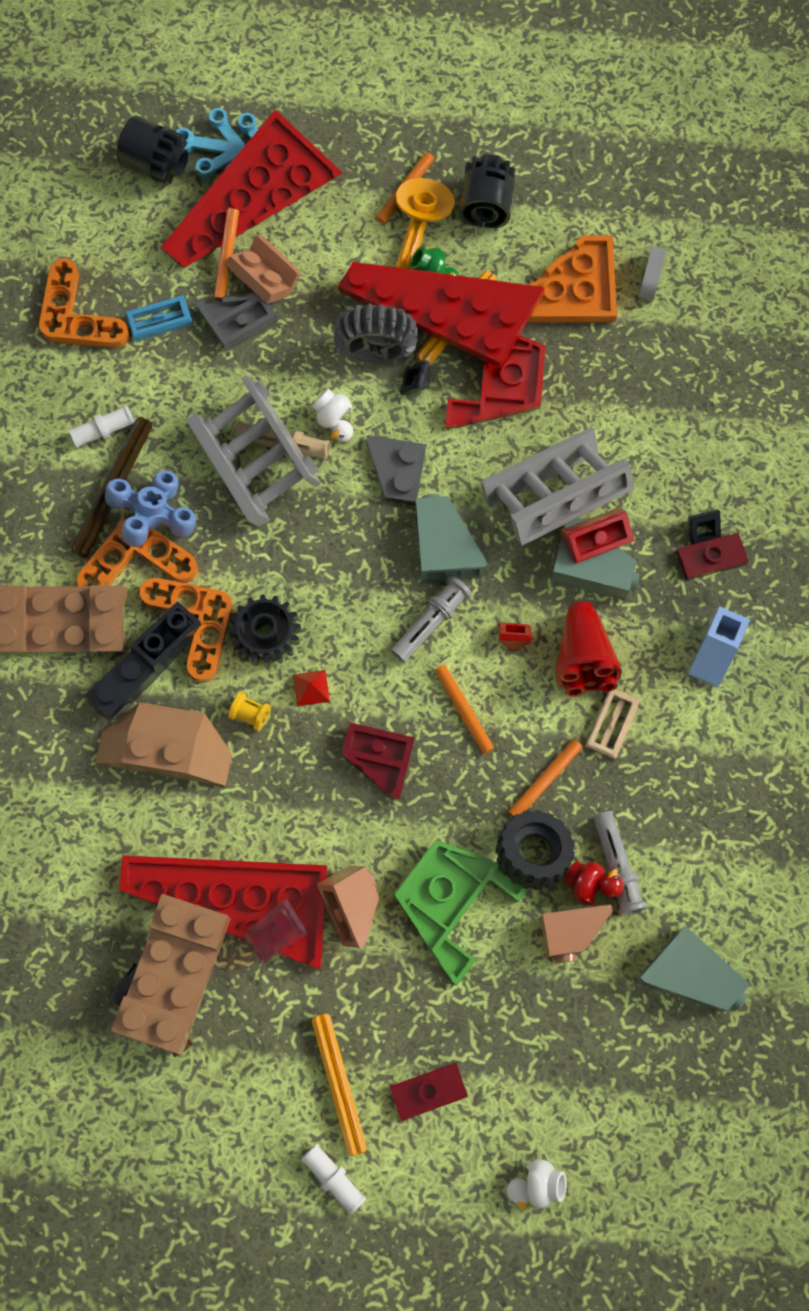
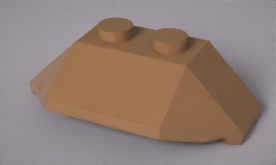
(166, 744)

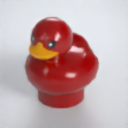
(589, 879)

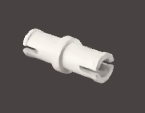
(102, 426)
(333, 1179)

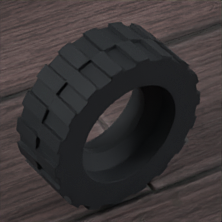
(548, 828)

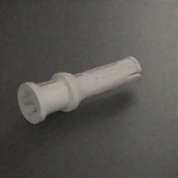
(403, 648)
(606, 824)

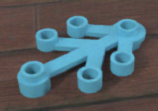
(228, 148)

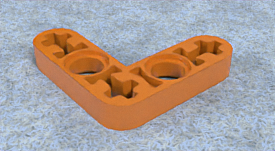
(71, 322)
(153, 537)
(200, 610)

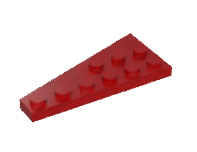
(259, 182)
(460, 310)
(237, 889)

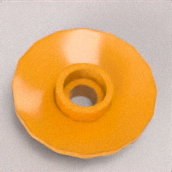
(425, 199)

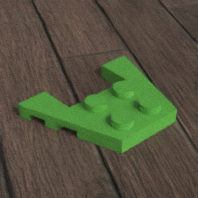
(441, 893)

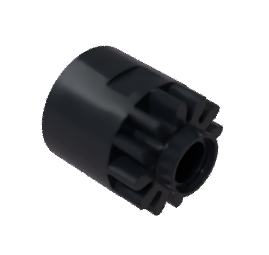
(152, 150)
(487, 192)

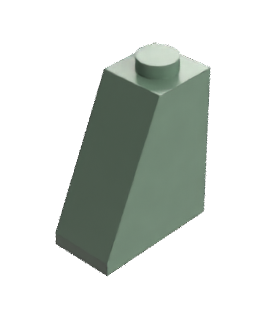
(445, 541)
(604, 574)
(694, 974)

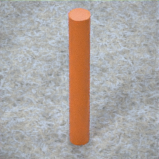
(417, 172)
(226, 250)
(464, 709)
(546, 778)

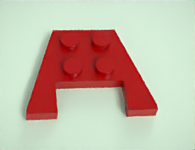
(504, 390)

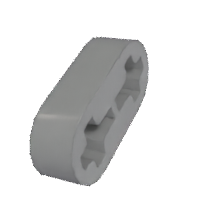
(652, 273)

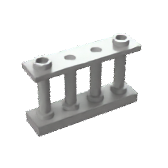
(223, 454)
(566, 504)

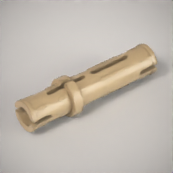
(307, 445)

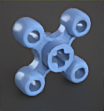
(150, 508)

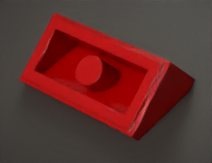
(597, 535)

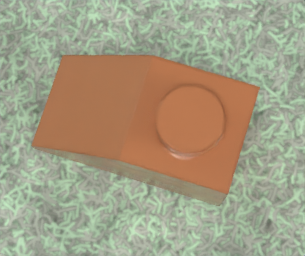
(351, 903)
(571, 931)

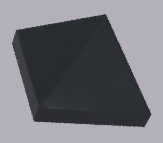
(422, 371)
(711, 520)

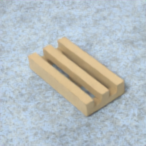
(602, 747)

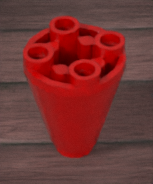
(586, 654)

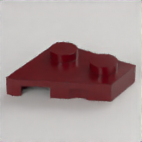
(379, 756)

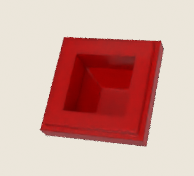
(514, 635)
(311, 688)

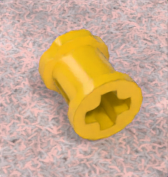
(249, 711)

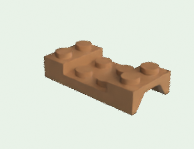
(62, 618)
(172, 974)

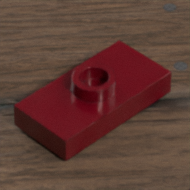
(712, 556)
(428, 1091)

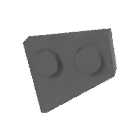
(236, 318)
(398, 467)

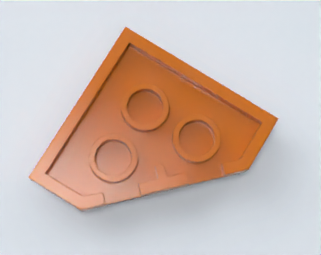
(579, 284)

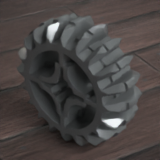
(375, 333)

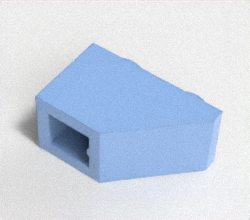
(718, 646)

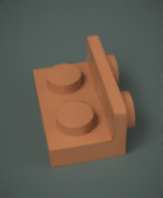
(265, 270)

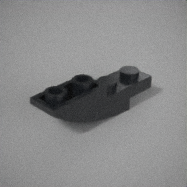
(144, 662)

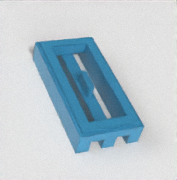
(162, 327)

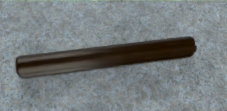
(119, 470)

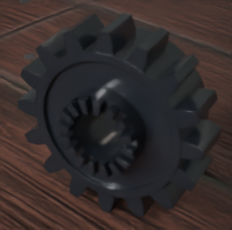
(269, 646)

